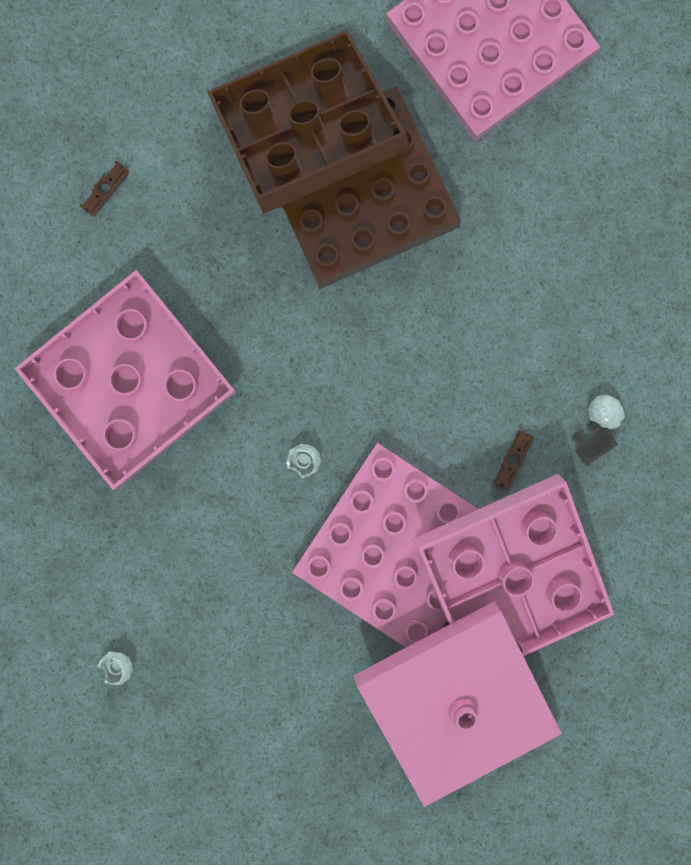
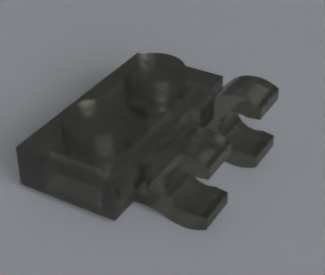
(595, 447)

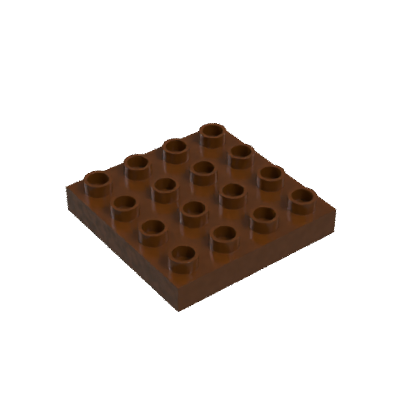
(307, 121)
(374, 211)

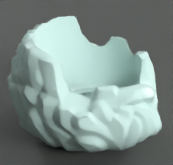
(606, 411)
(304, 460)
(117, 668)

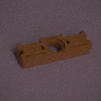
(114, 180)
(520, 448)

